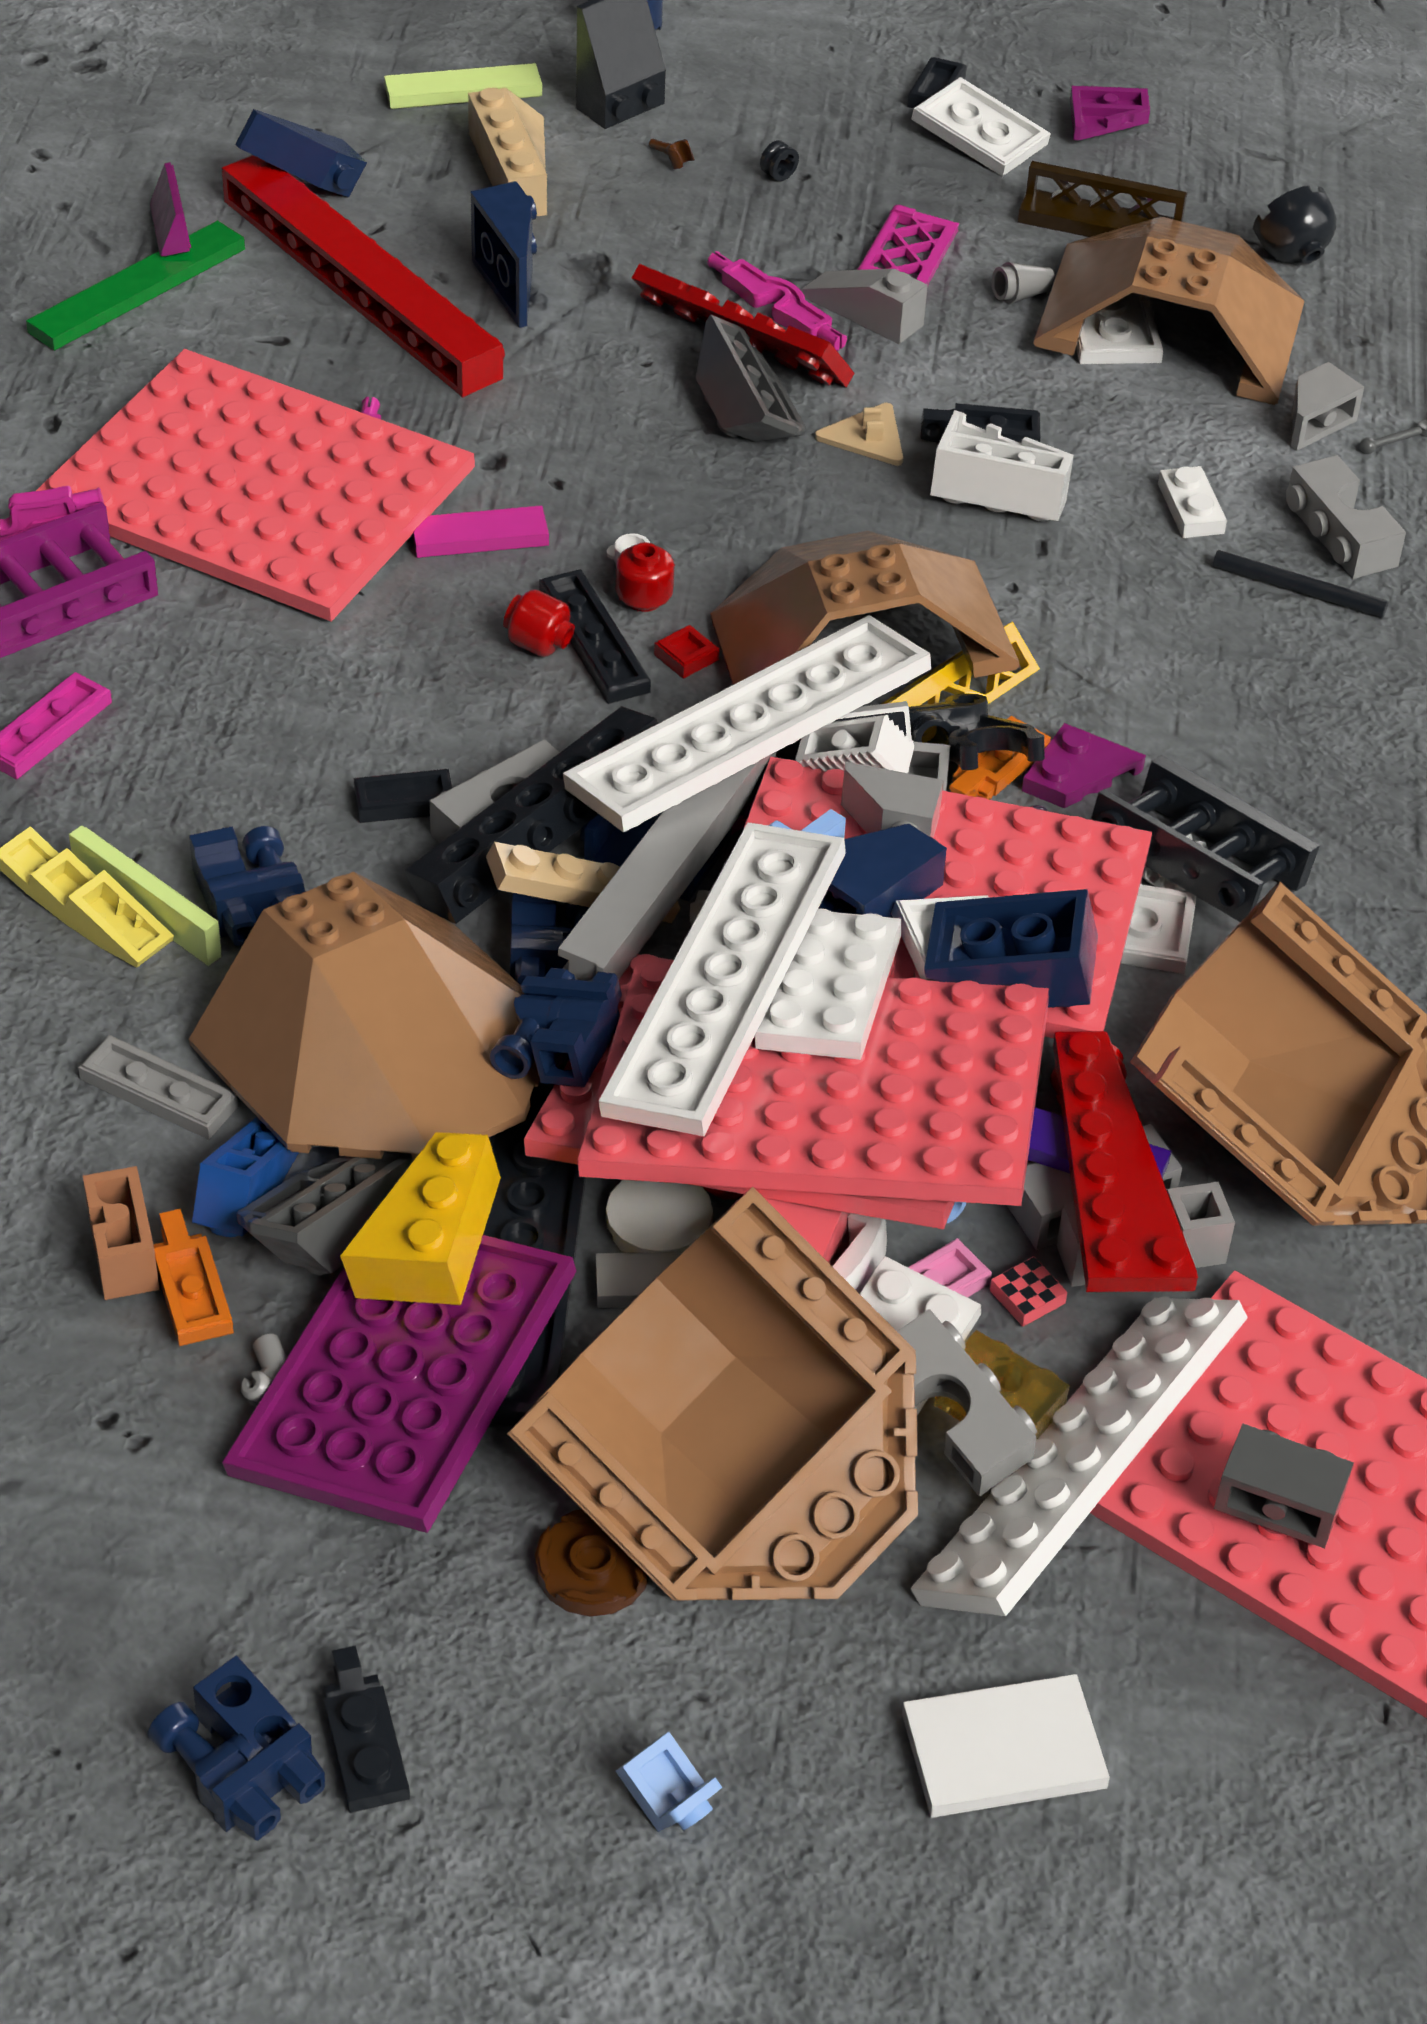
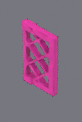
(916, 224)

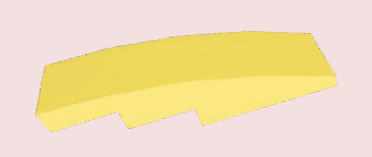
(83, 901)

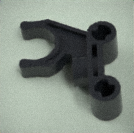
(969, 730)

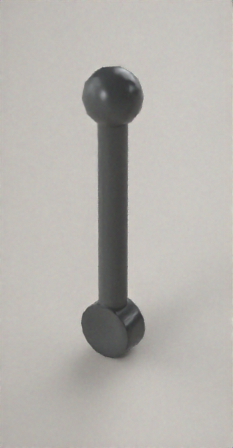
(1369, 445)

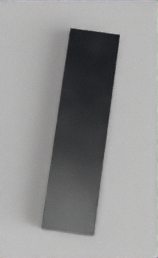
(598, 638)

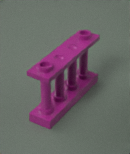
(82, 596)

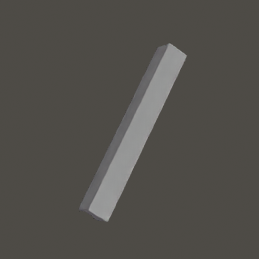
(656, 876)

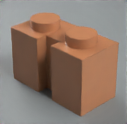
(121, 1233)

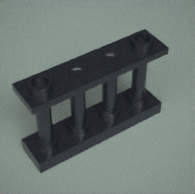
(1221, 819)

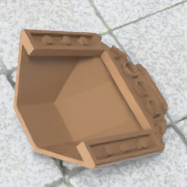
(1183, 267)
(853, 575)
(364, 1025)
(1302, 1067)
(739, 1421)

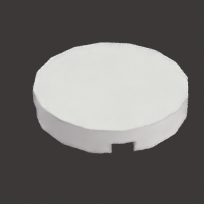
(657, 1216)

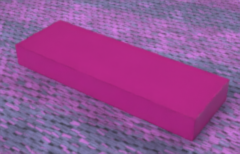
(481, 531)
(50, 723)

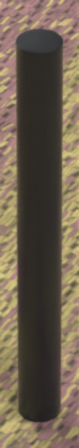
(1300, 583)

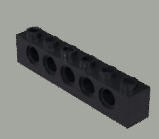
(534, 813)

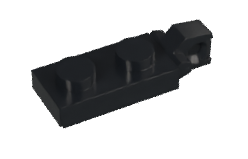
(1014, 422)
(363, 1736)

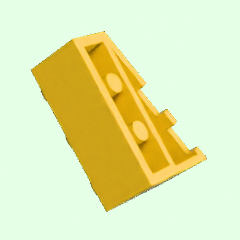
(428, 1225)

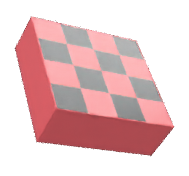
(1028, 1291)

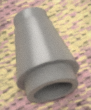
(1021, 281)

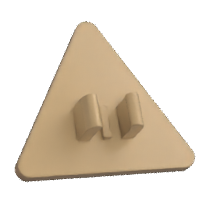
(867, 433)

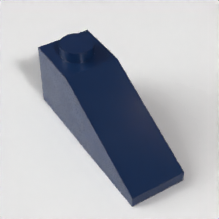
(302, 152)

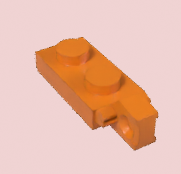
(994, 771)
(190, 1283)

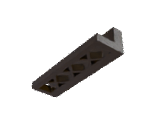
(1071, 214)

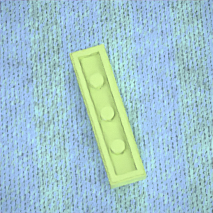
(454, 85)
(188, 923)

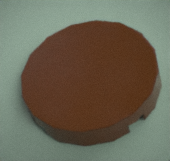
(586, 1568)

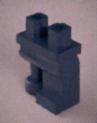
(239, 894)
(537, 937)
(560, 1023)
(259, 1755)

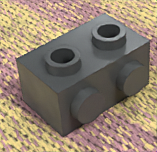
(1283, 1485)

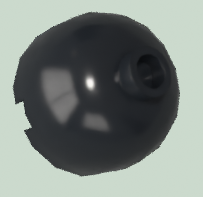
(1297, 226)

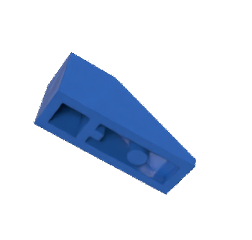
(238, 1175)

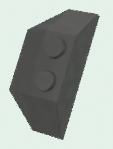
(743, 386)
(322, 1209)

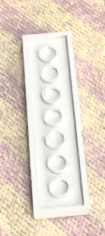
(745, 722)
(722, 980)
(1078, 1456)

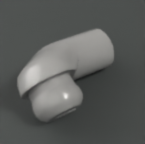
(271, 1358)

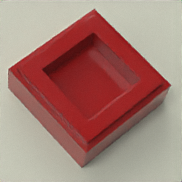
(686, 651)

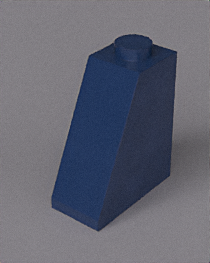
(884, 869)

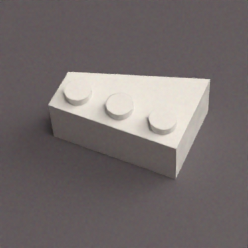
(1000, 472)

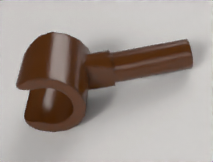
(678, 151)

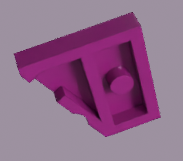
(1107, 109)
(1079, 765)

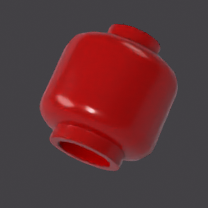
(645, 576)
(538, 623)

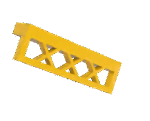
(956, 668)

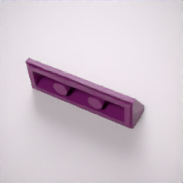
(169, 215)

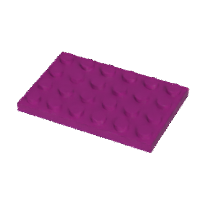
(398, 1393)

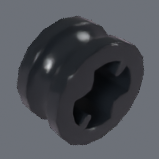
(779, 160)

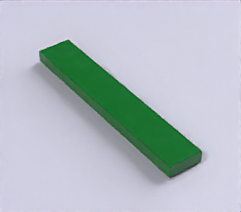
(133, 287)

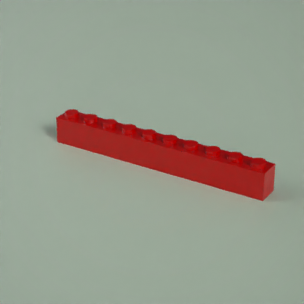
(364, 275)

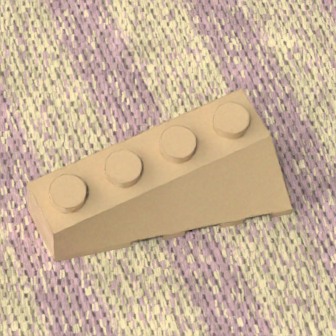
(509, 141)

